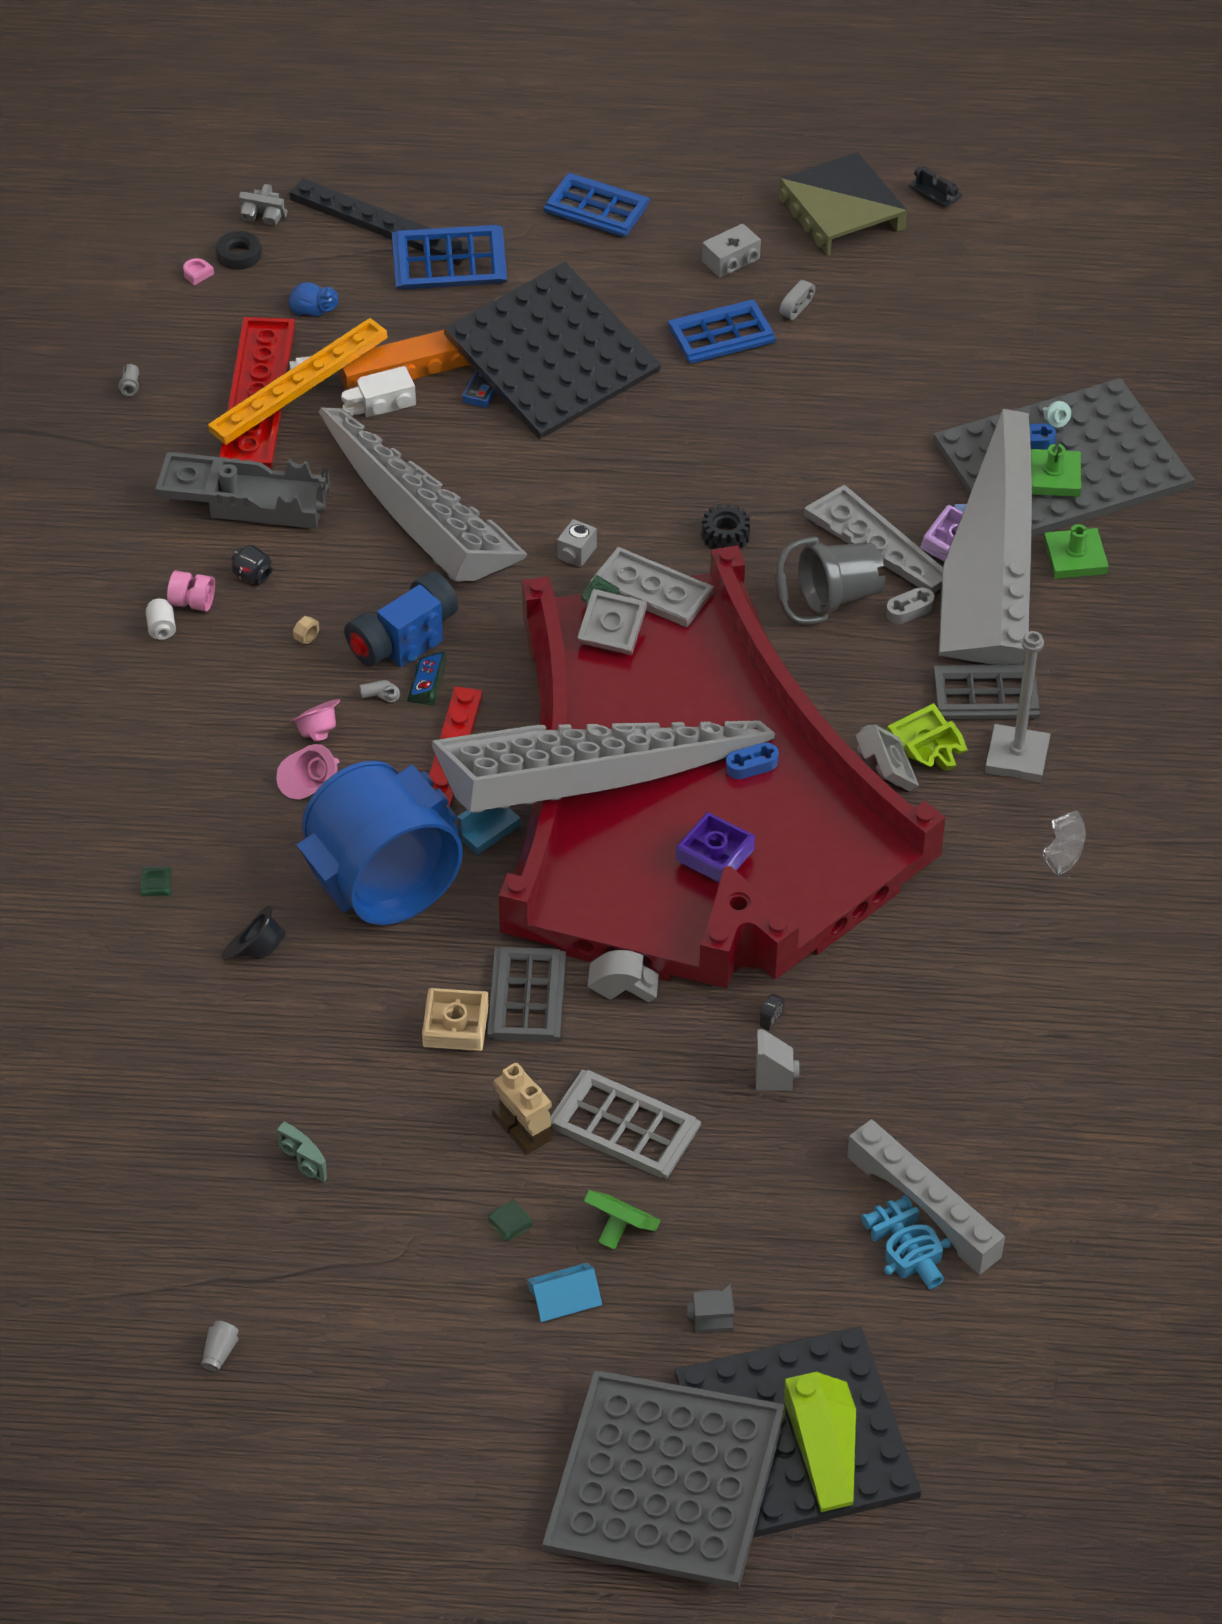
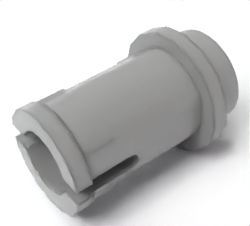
(128, 384)

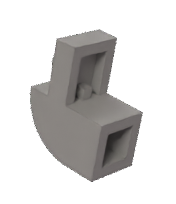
(620, 972)

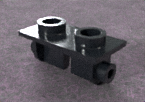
(937, 189)

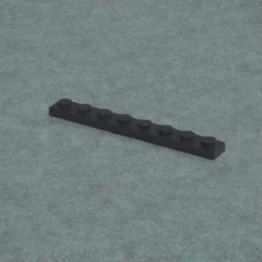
(368, 216)

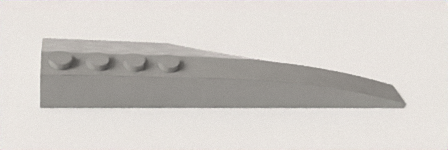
(990, 556)

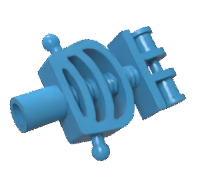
(918, 1243)

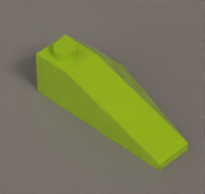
(825, 1432)

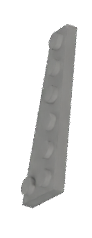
(857, 522)

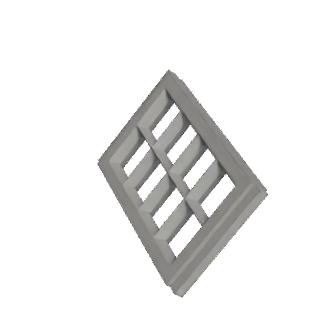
(675, 1148)

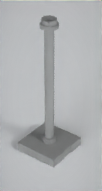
(1016, 749)

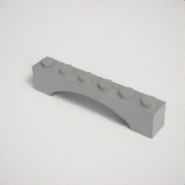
(970, 1233)

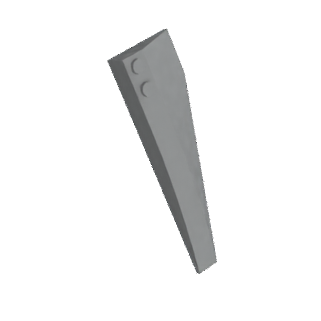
(429, 514)

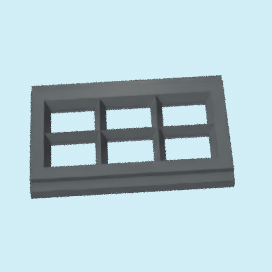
(981, 672)
(554, 996)

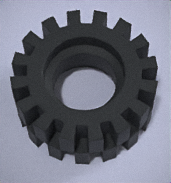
(725, 517)

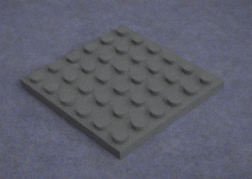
(665, 1478)

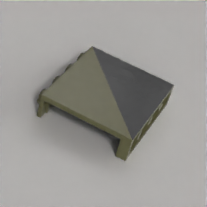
(840, 199)

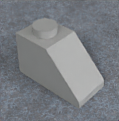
(774, 1064)

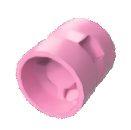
(194, 591)

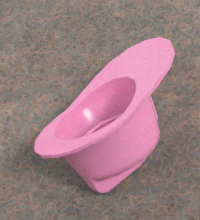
(317, 721)
(305, 771)

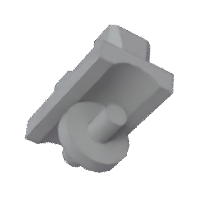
(262, 202)

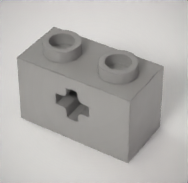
(731, 250)

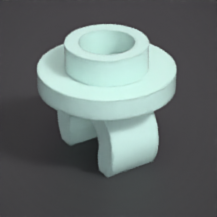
(1057, 413)

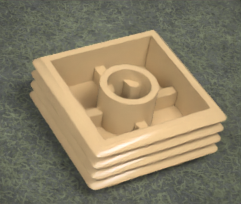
(455, 1019)

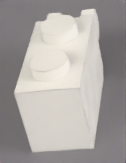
(380, 393)

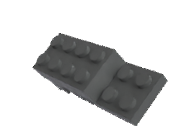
(246, 489)

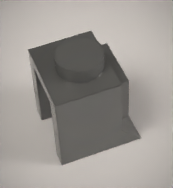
(711, 1310)

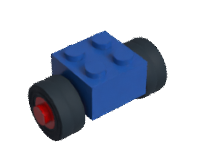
(405, 625)

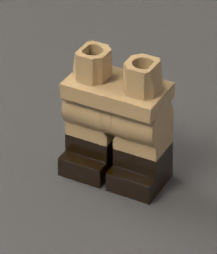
(522, 1109)

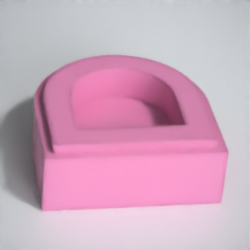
(197, 270)

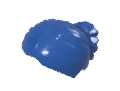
(312, 300)

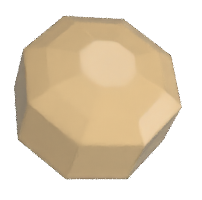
(306, 630)

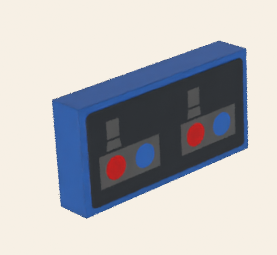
(478, 392)

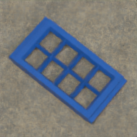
(401, 258)

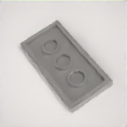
(664, 589)

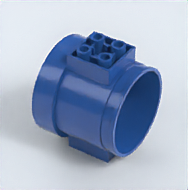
(381, 841)

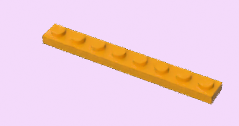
(297, 381)

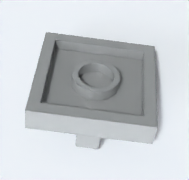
(612, 622)

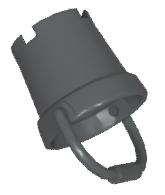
(830, 576)

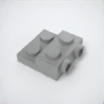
(887, 754)

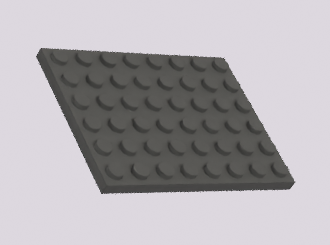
(1120, 449)

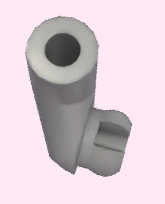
(381, 689)

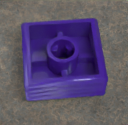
(714, 845)

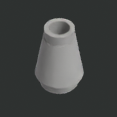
(219, 1343)

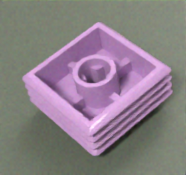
(942, 532)

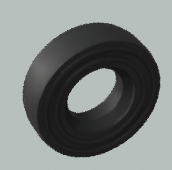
(237, 239)

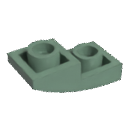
(309, 1158)

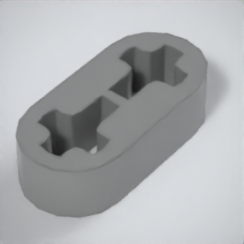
(797, 299)
(909, 605)

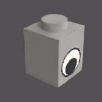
(577, 543)

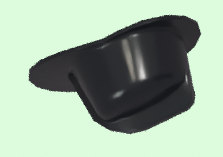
(258, 938)

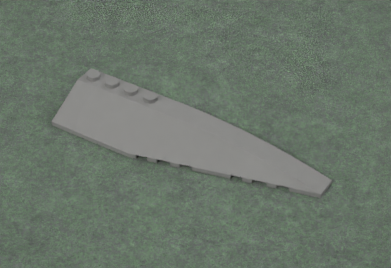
(545, 764)

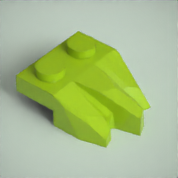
(929, 737)

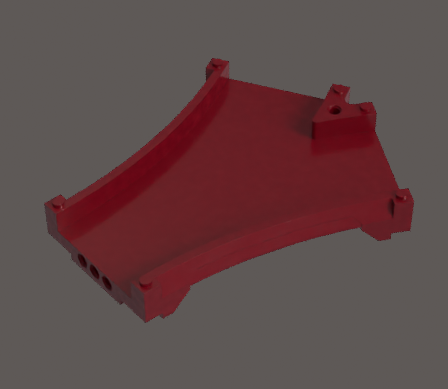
(604, 862)

